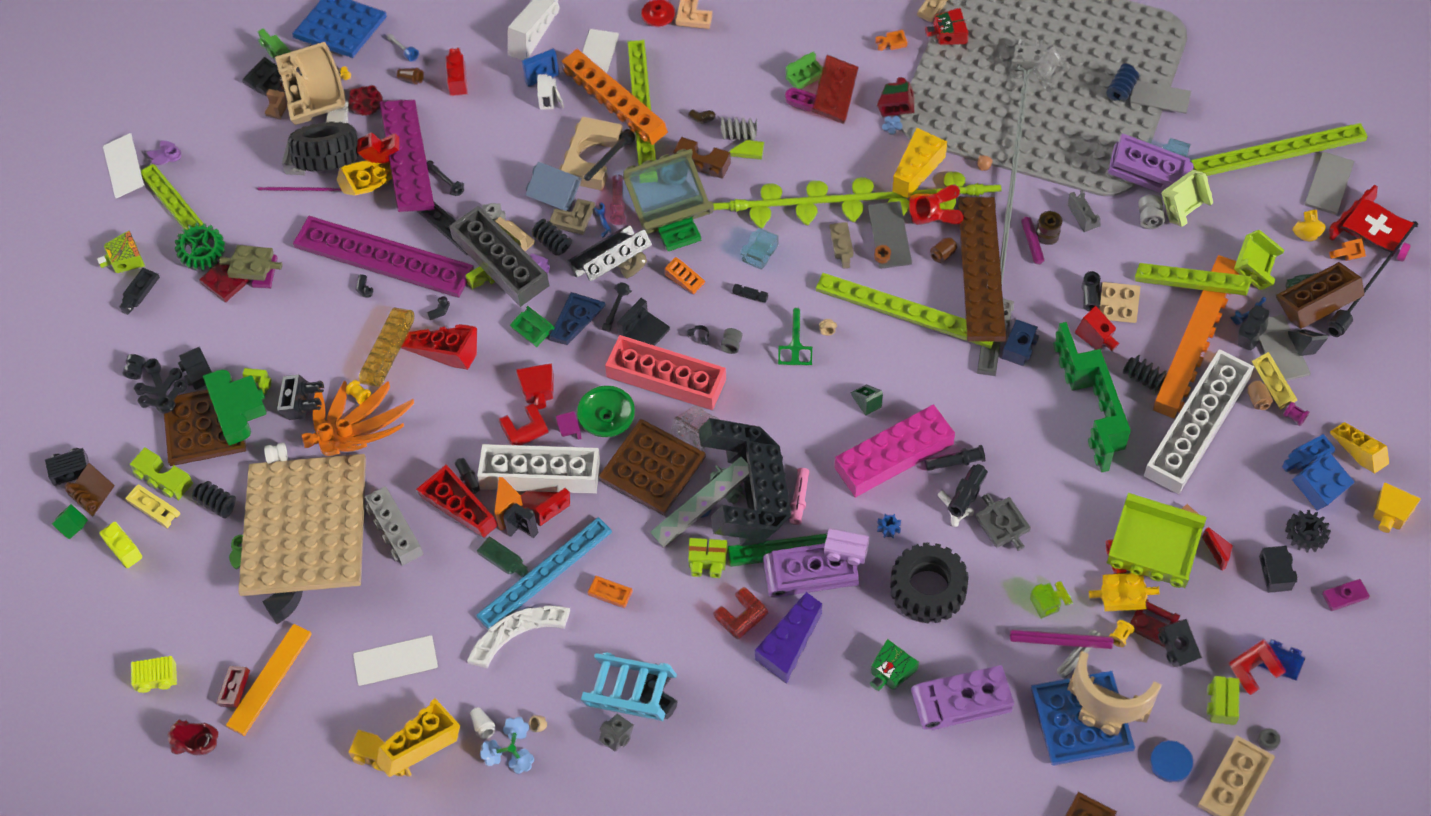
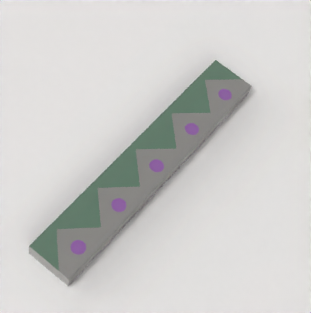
(701, 502)

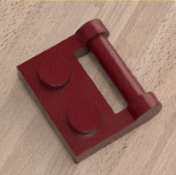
(1148, 626)

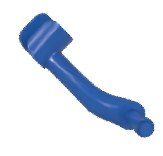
(600, 213)
(1239, 318)

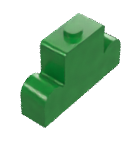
(235, 403)

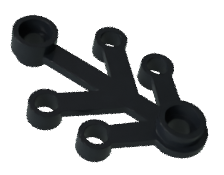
(164, 403)

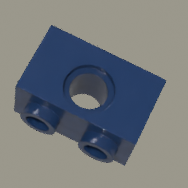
(1021, 333)

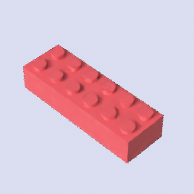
(666, 372)

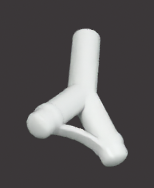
(954, 520)

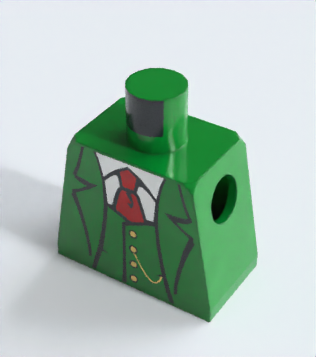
(892, 667)

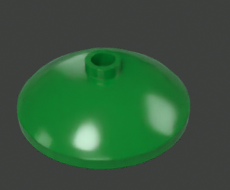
(602, 403)

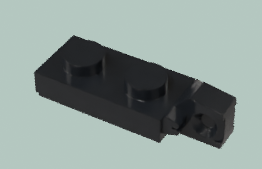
(138, 290)

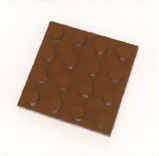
(195, 431)
(652, 466)

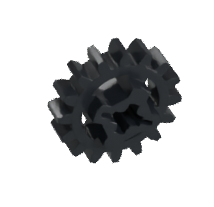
(1307, 528)

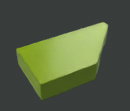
(748, 149)

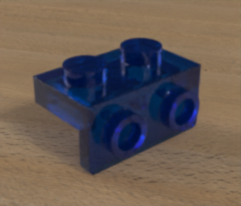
(1290, 659)

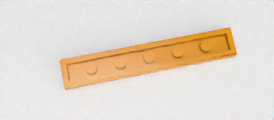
(268, 680)

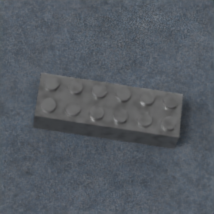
(499, 256)

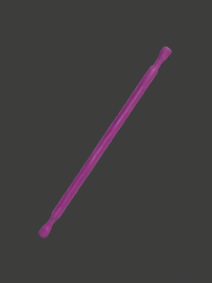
(298, 189)

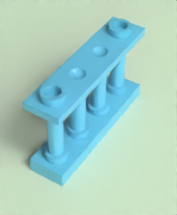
(633, 705)

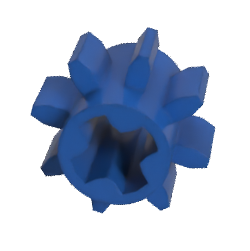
(889, 531)

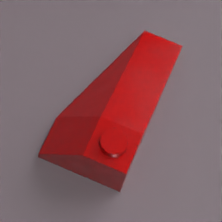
(448, 346)

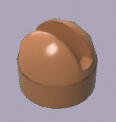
(984, 162)

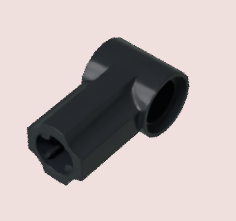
(1091, 292)

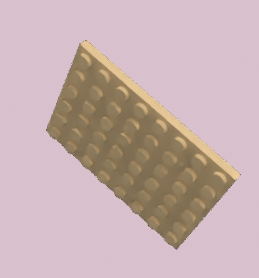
(303, 525)

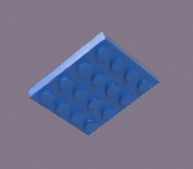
(341, 25)
(1065, 734)

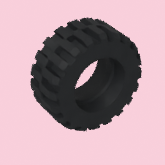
(323, 146)
(935, 560)

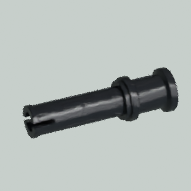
(963, 457)

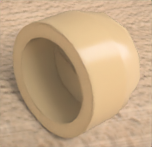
(535, 721)

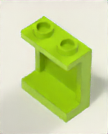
(1258, 258)

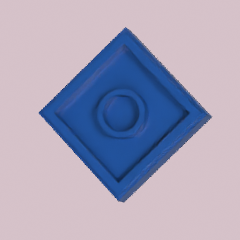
(539, 65)

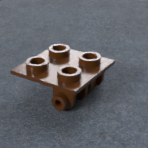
(90, 489)

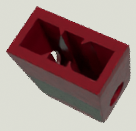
(896, 98)

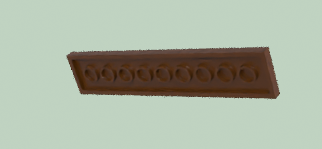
(981, 270)

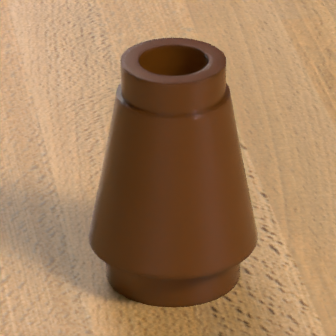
(411, 75)

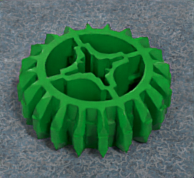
(196, 237)

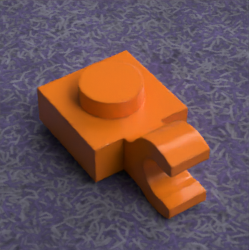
(1351, 250)

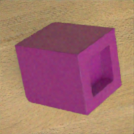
(568, 424)

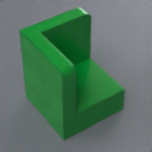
(70, 521)

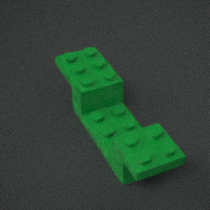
(1090, 370)

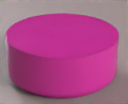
(1403, 252)

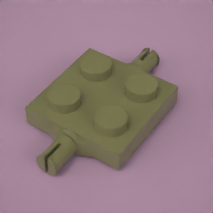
(250, 262)

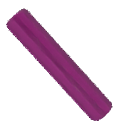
(1032, 240)

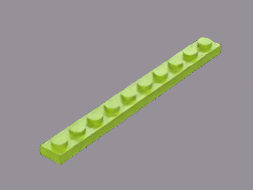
(640, 90)
(1280, 149)
(895, 307)

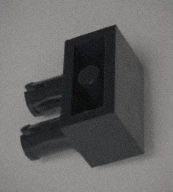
(294, 397)

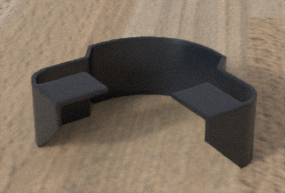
(690, 332)

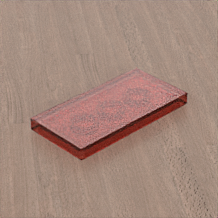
(835, 89)

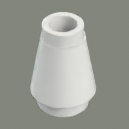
(482, 723)

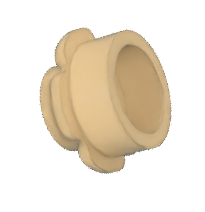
(827, 327)

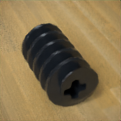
(551, 237)
(1144, 373)
(214, 498)

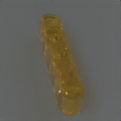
(386, 347)

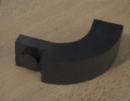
(282, 604)

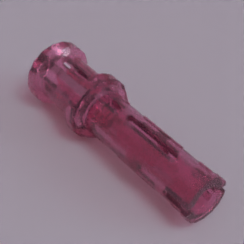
(617, 206)

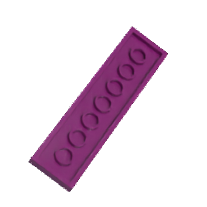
(409, 163)

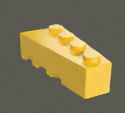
(918, 162)

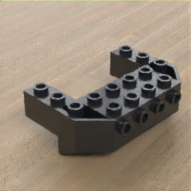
(764, 489)

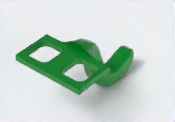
(795, 345)

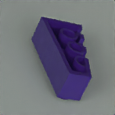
(785, 643)

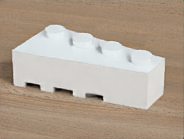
(530, 26)

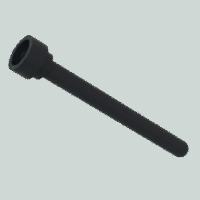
(626, 138)

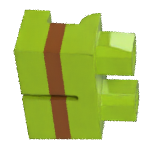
(713, 561)

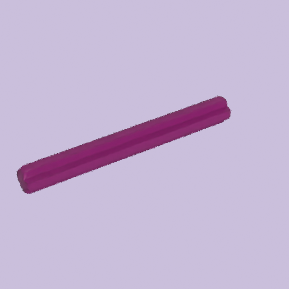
(1061, 639)

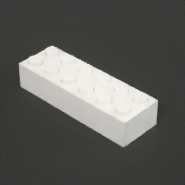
(539, 468)

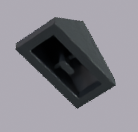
(1307, 341)

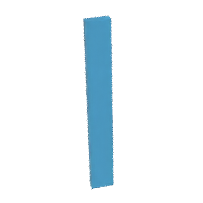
(544, 573)

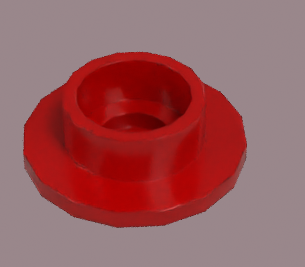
(658, 13)

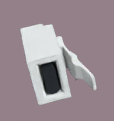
(546, 91)

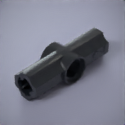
(967, 490)

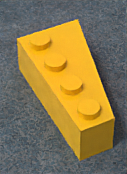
(418, 739)

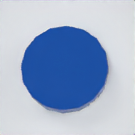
(1171, 761)

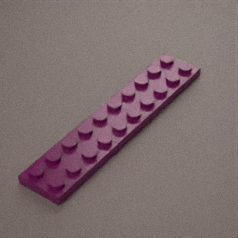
(383, 256)

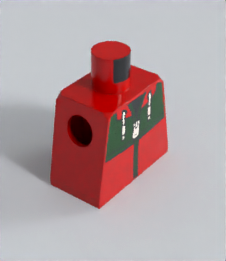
(949, 28)

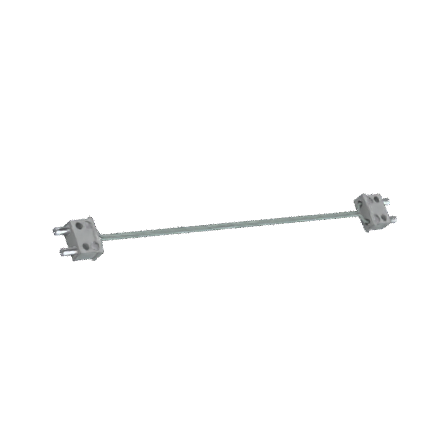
(1024, 60)

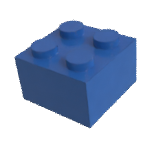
(1323, 481)

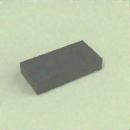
(989, 359)

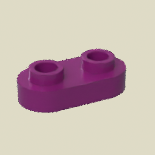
(803, 99)

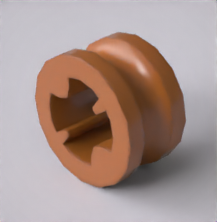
(877, 255)

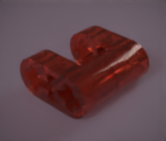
(740, 625)

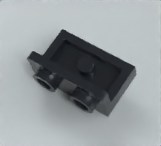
(520, 518)

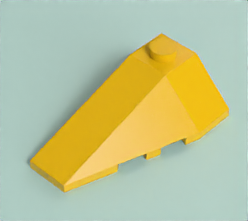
(363, 177)

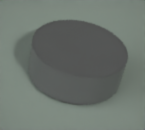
(1269, 739)

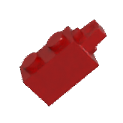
(456, 72)

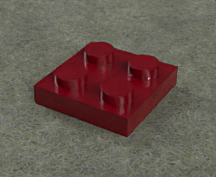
(221, 284)

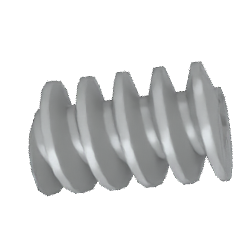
(738, 129)

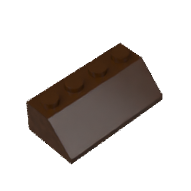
(1321, 294)

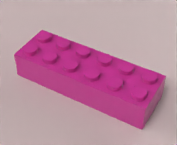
(894, 450)

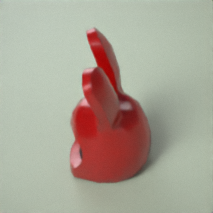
(926, 207)

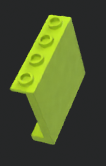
(1156, 540)

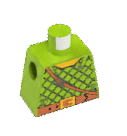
(122, 254)

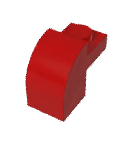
(377, 150)

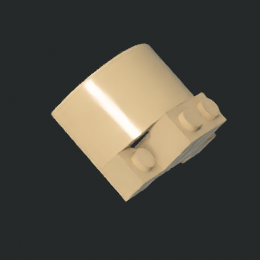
(317, 89)
(1107, 708)

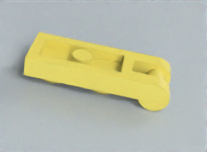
(152, 505)

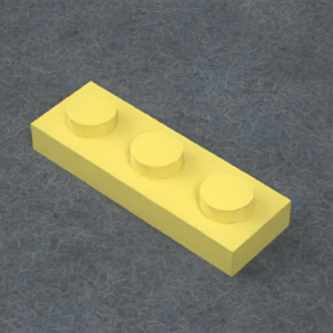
(1274, 380)

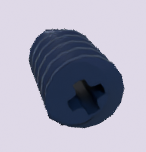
(1123, 83)

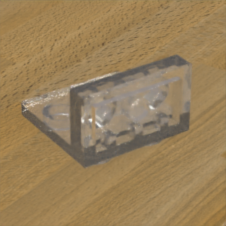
(687, 424)

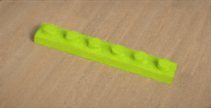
(1193, 279)

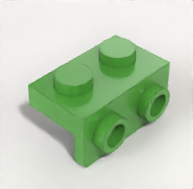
(272, 44)
(803, 71)

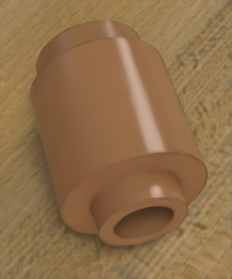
(1259, 395)

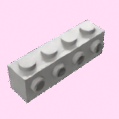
(394, 526)

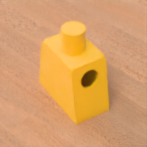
(1394, 507)

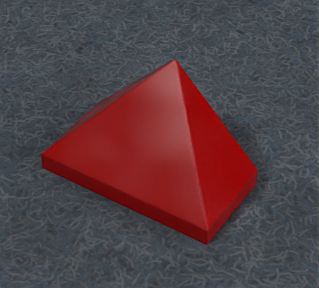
(1218, 546)

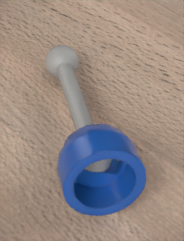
(410, 53)

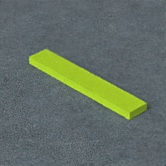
(170, 197)

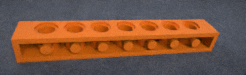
(614, 97)

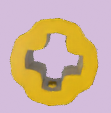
(357, 391)
(1121, 633)

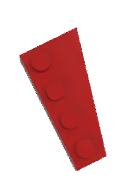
(453, 498)

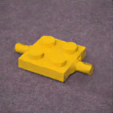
(1123, 592)

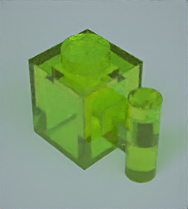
(1047, 600)

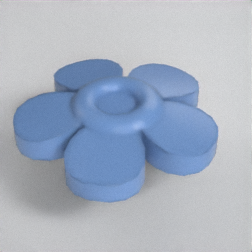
(892, 125)

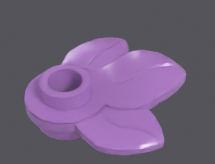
(167, 153)

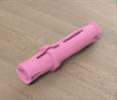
(798, 507)

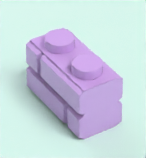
(846, 546)

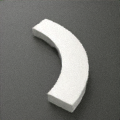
(513, 625)

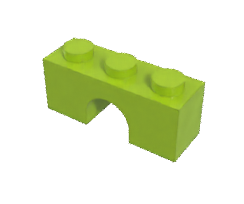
(172, 483)

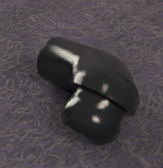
(361, 287)
(441, 309)

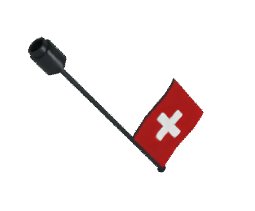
(1382, 230)

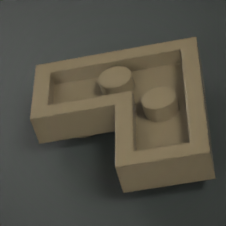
(576, 220)

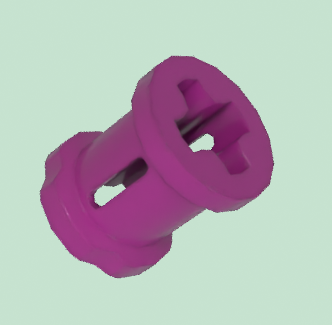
(1296, 413)

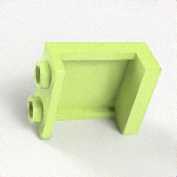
(1186, 196)

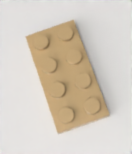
(1236, 779)

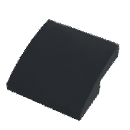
(263, 77)

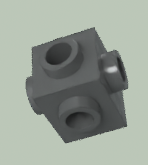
(616, 732)

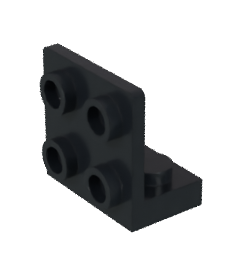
(642, 325)

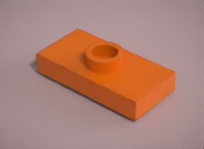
(610, 591)

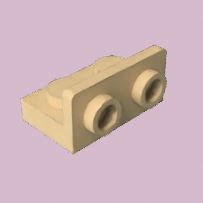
(516, 233)

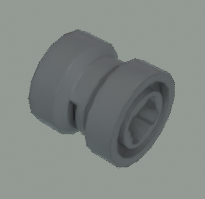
(731, 341)

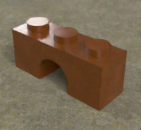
(714, 164)

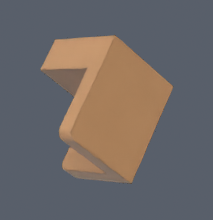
(277, 104)

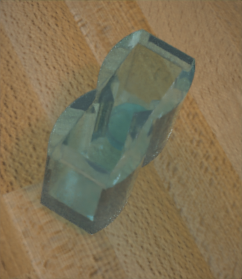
(759, 248)

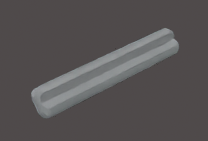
(1071, 662)

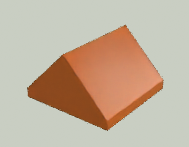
(506, 498)

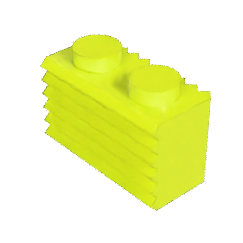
(121, 544)
(153, 674)

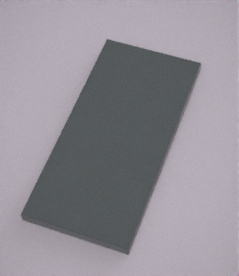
(890, 230)

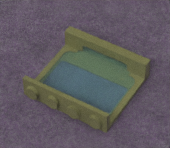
(666, 191)

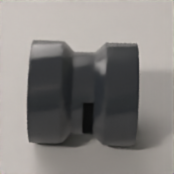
(133, 367)

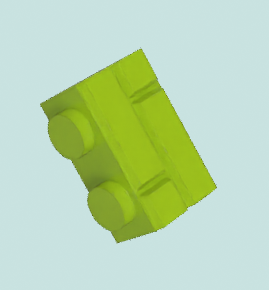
(1224, 700)

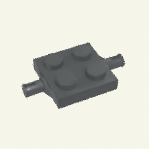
(1002, 522)

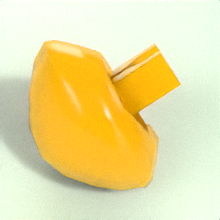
(1311, 228)

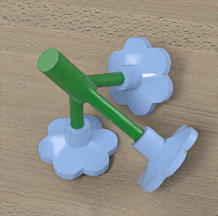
(521, 759)

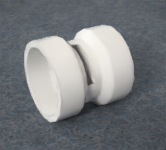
(276, 453)

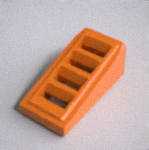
(673, 270)

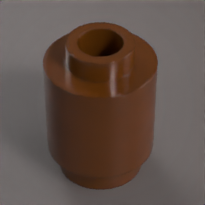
(943, 250)

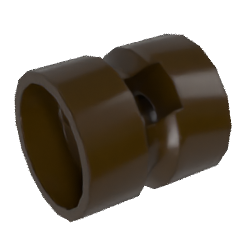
(1049, 227)

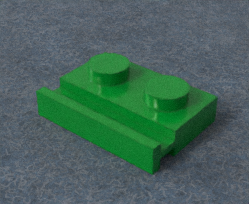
(679, 234)
(532, 326)

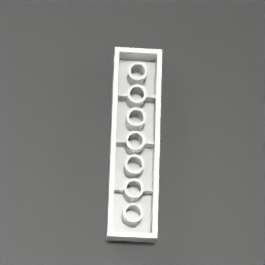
(1198, 421)

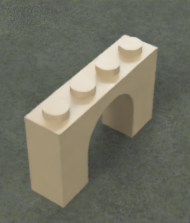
(590, 133)

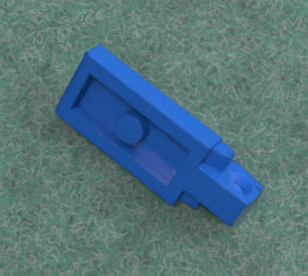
(1307, 453)

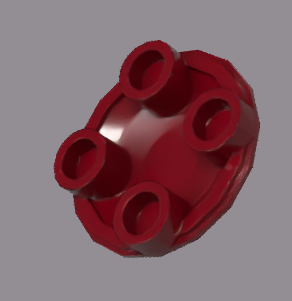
(365, 100)

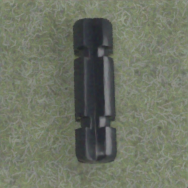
(750, 293)

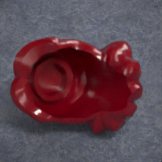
(192, 738)

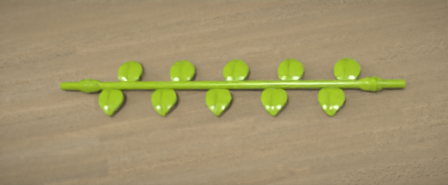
(851, 206)

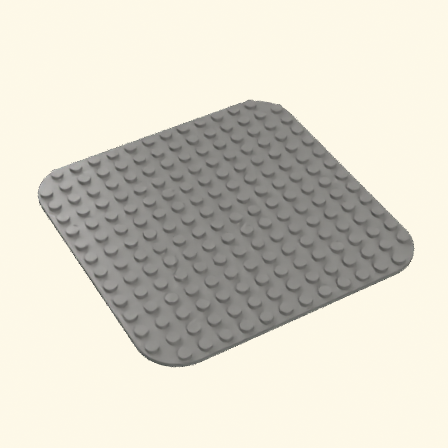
(1067, 135)

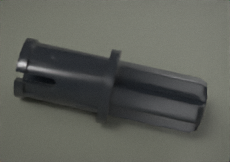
(467, 475)

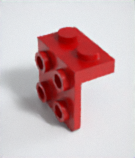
(546, 504)

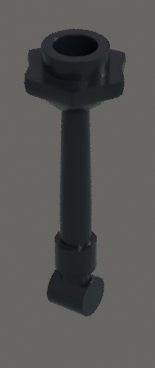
(456, 188)
(622, 290)

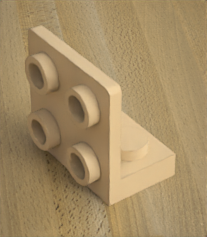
(1119, 301)

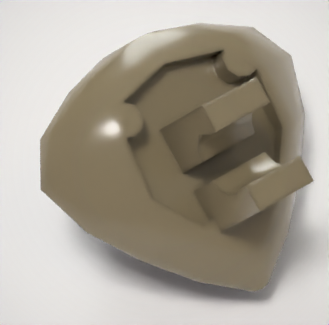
(633, 265)

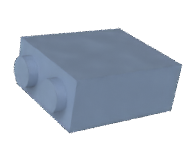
(553, 186)

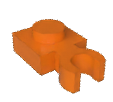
(893, 39)

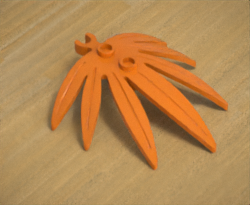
(345, 434)

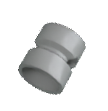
(1151, 211)

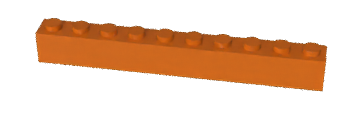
(1192, 345)

